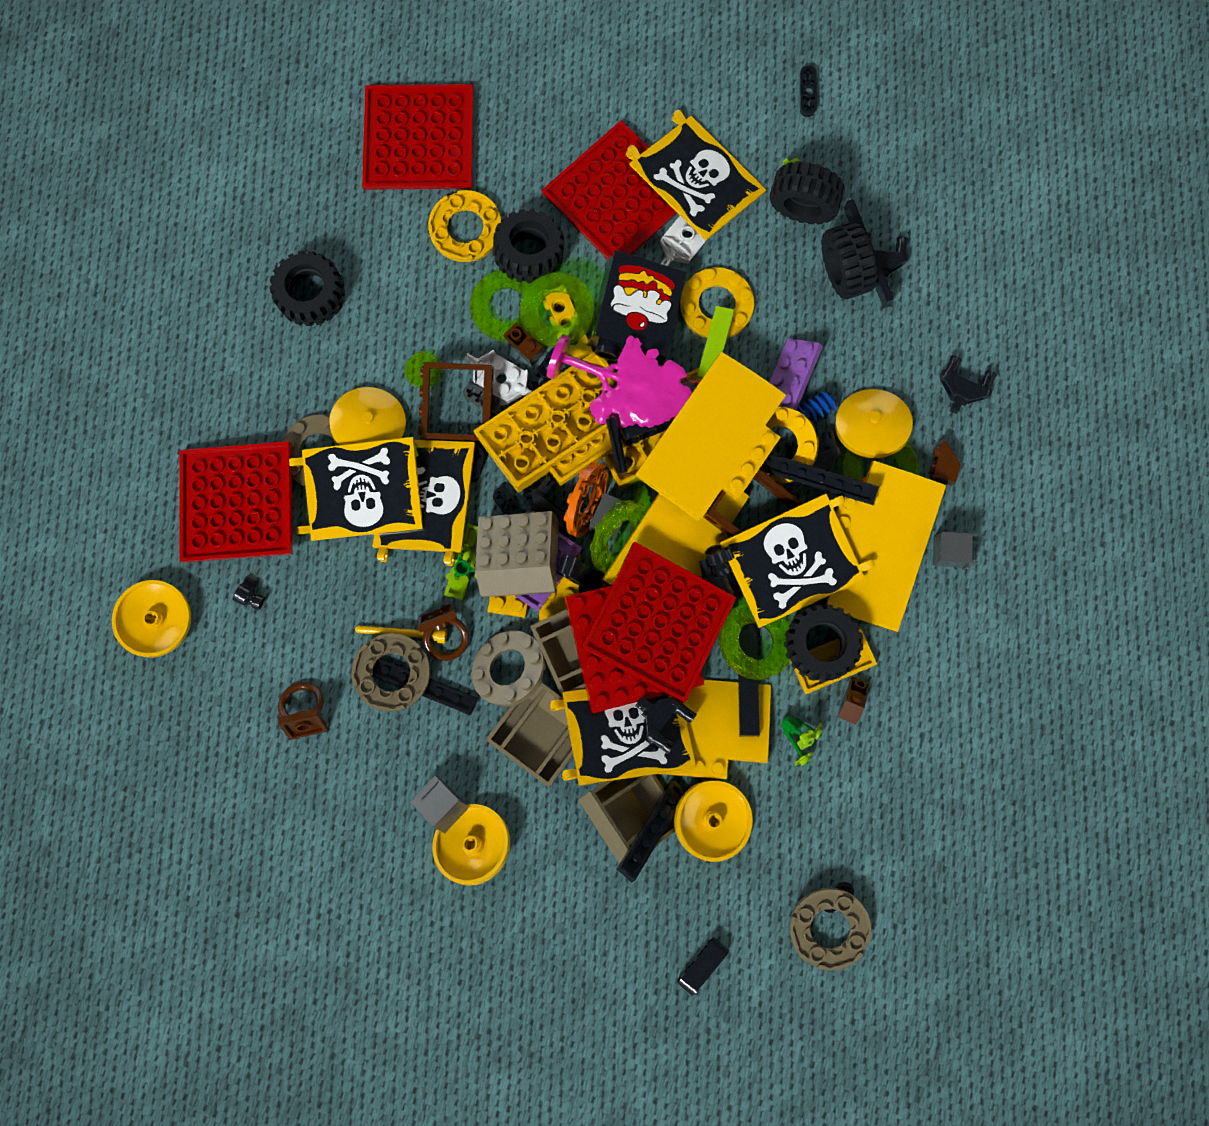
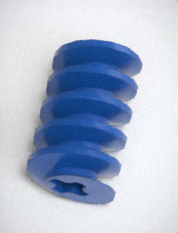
(818, 406)

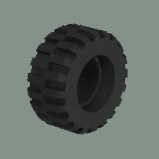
(807, 192)
(533, 226)
(849, 260)
(293, 270)
(845, 629)

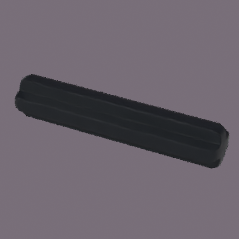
(616, 445)

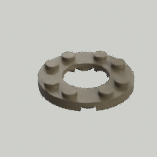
(299, 433)
(363, 672)
(528, 682)
(835, 957)

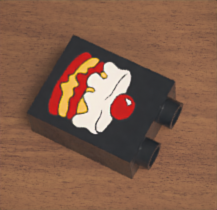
(636, 301)

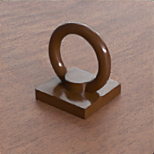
(437, 620)
(302, 722)

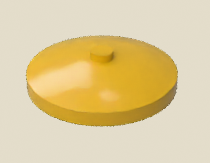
(366, 416)
(873, 423)
(151, 618)
(713, 820)
(472, 847)

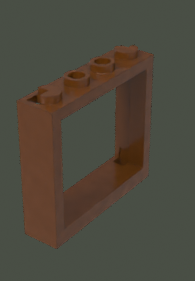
(425, 394)
(763, 479)

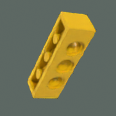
(557, 319)

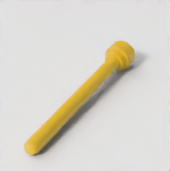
(438, 635)

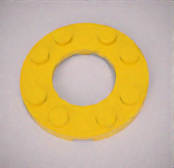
(463, 201)
(716, 278)
(804, 432)

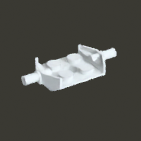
(678, 247)
(515, 384)

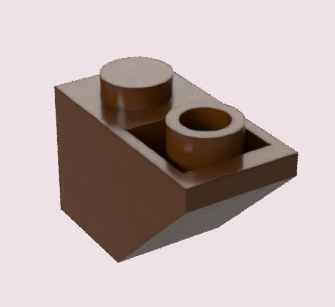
(524, 344)
(946, 465)
(853, 701)

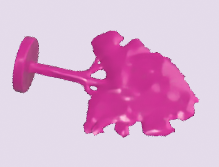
(643, 392)

